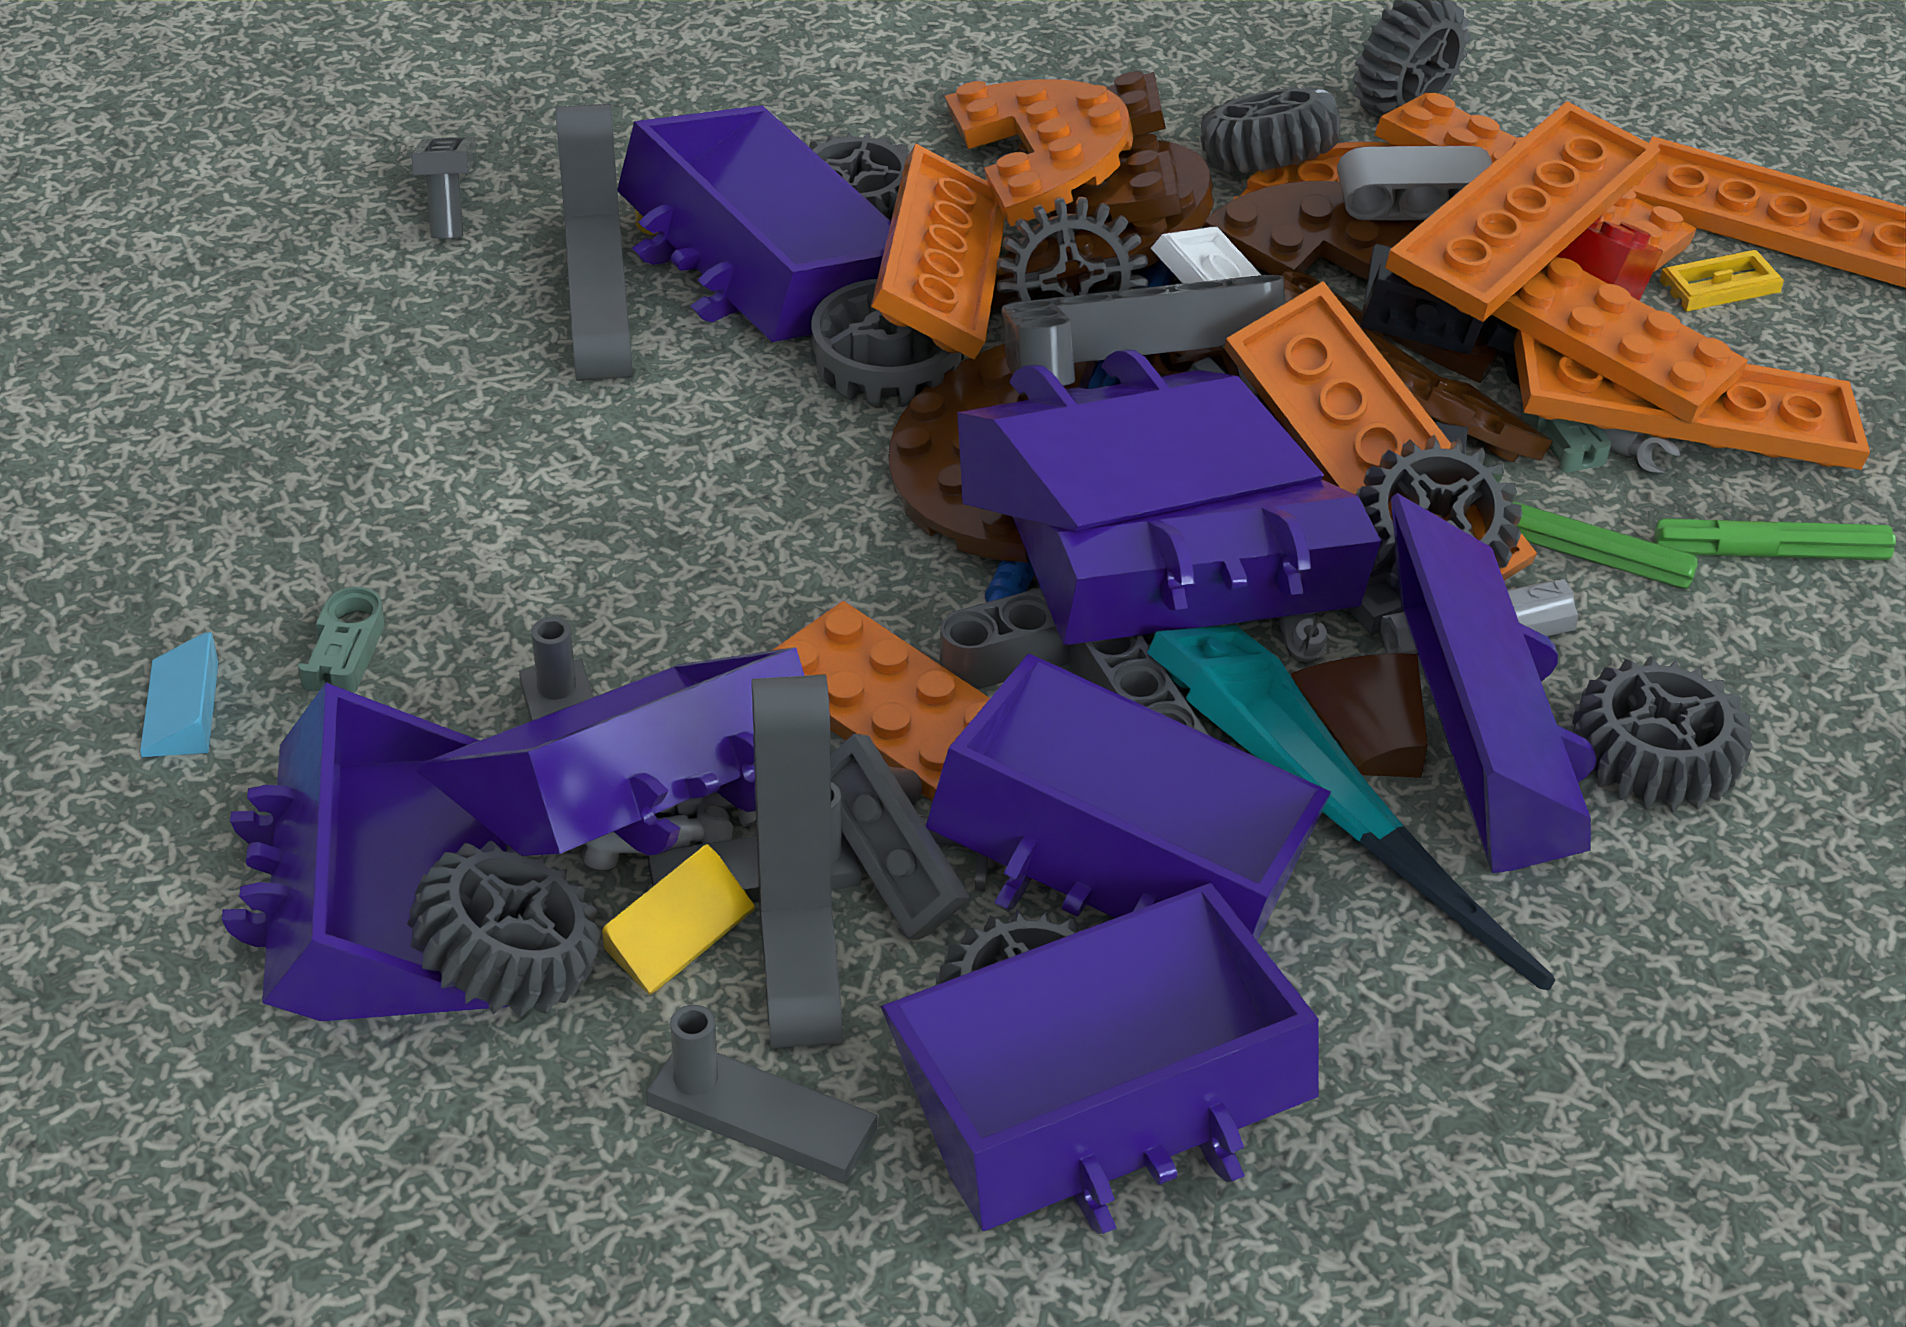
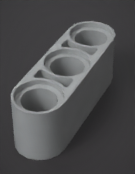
(1406, 179)

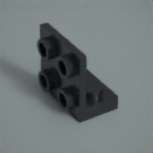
(1411, 312)

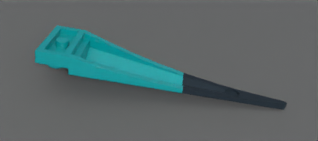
(1263, 710)

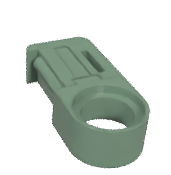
(1574, 443)
(344, 647)

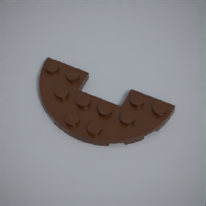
(1146, 182)
(1196, 203)
(1299, 221)
(1444, 398)
(927, 455)

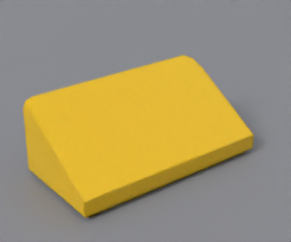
(676, 920)

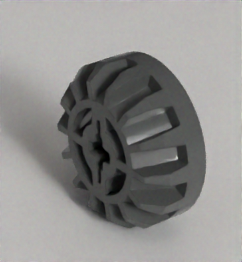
(870, 354)

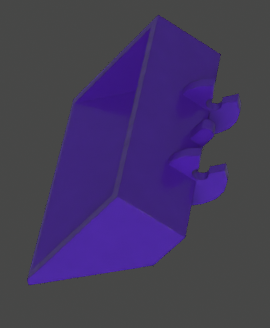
(750, 215)
(1123, 447)
(1206, 563)
(1489, 694)
(617, 759)
(1118, 801)
(344, 857)
(1106, 1057)

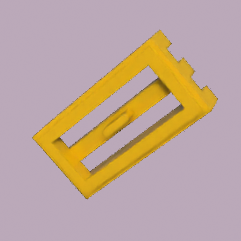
(1724, 285)

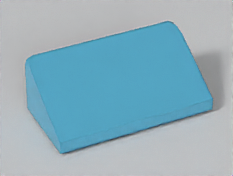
(181, 699)

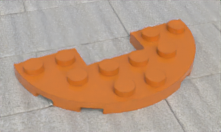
(1065, 126)

